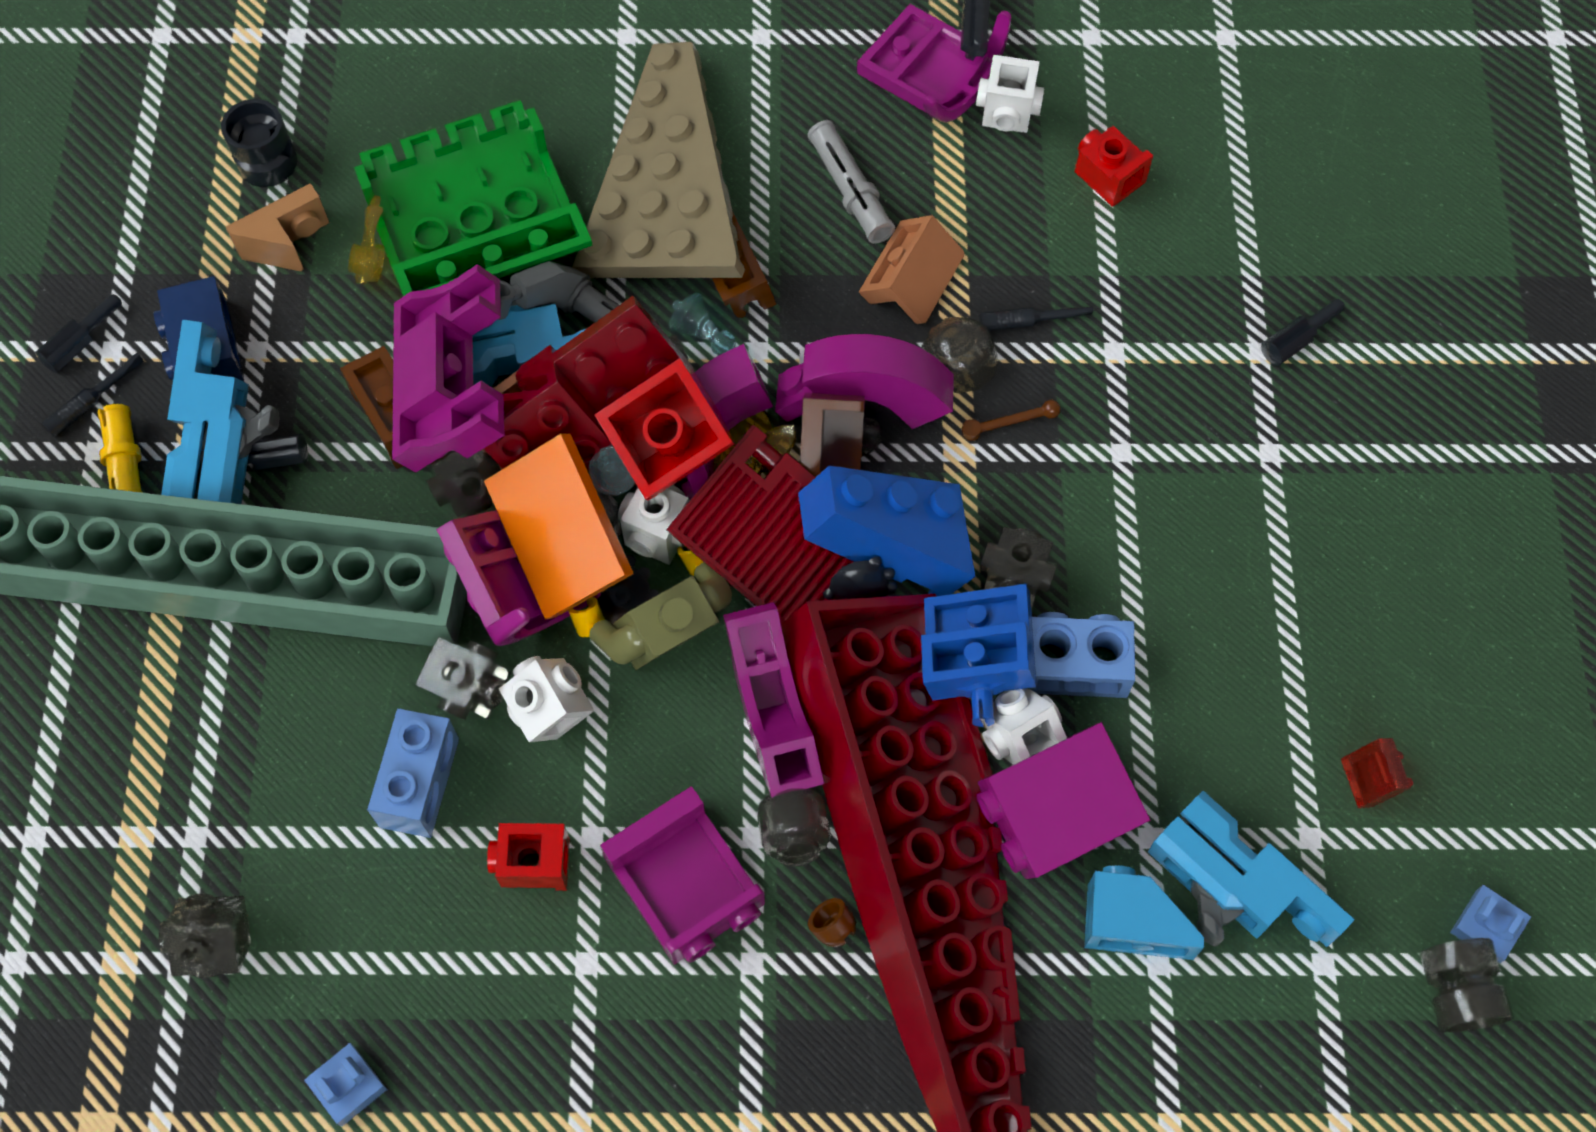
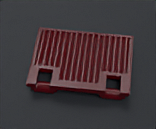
(754, 529)

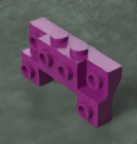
(433, 371)

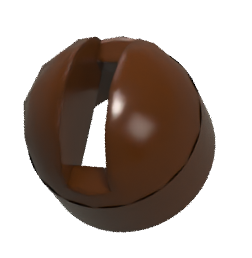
(832, 922)

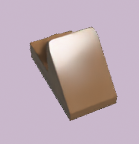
(269, 232)

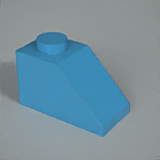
(1136, 917)

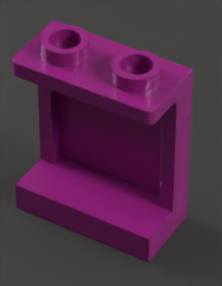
(1061, 802)
(683, 877)

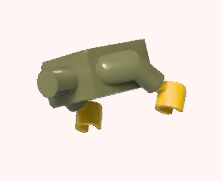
(661, 621)

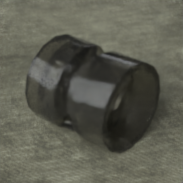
(1464, 1005)

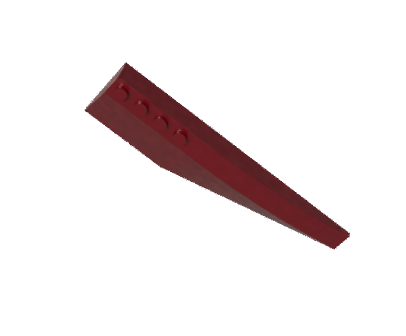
(916, 850)

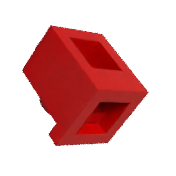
(1112, 164)
(520, 839)

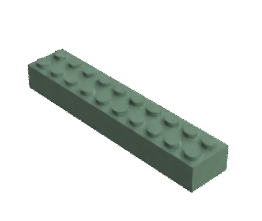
(227, 562)

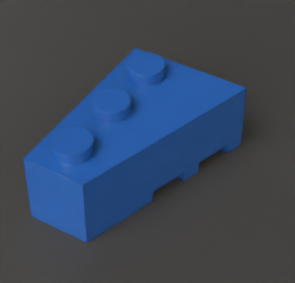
(904, 520)

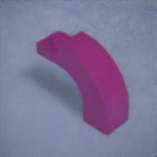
(874, 367)
(737, 393)
(771, 701)

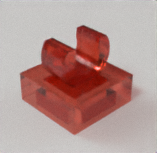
(1376, 773)

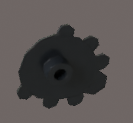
(861, 580)
(626, 594)

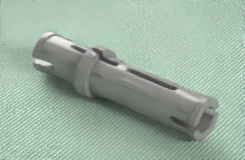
(873, 219)

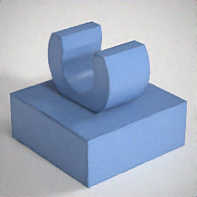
(1493, 918)
(345, 1085)

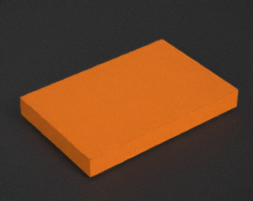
(558, 526)

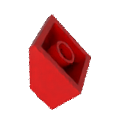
(665, 428)

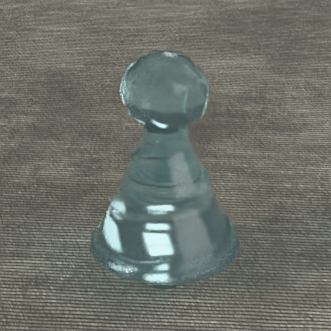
(694, 319)
(610, 473)

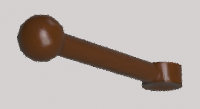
(972, 428)

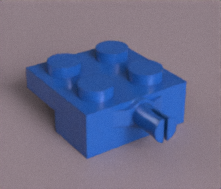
(978, 646)

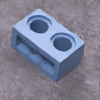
(1080, 669)
(413, 773)

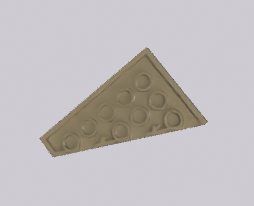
(664, 188)

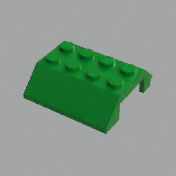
(471, 200)

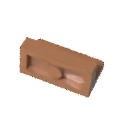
(914, 267)

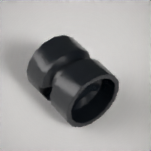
(259, 142)

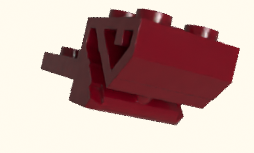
(580, 379)

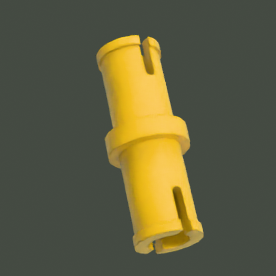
(119, 450)

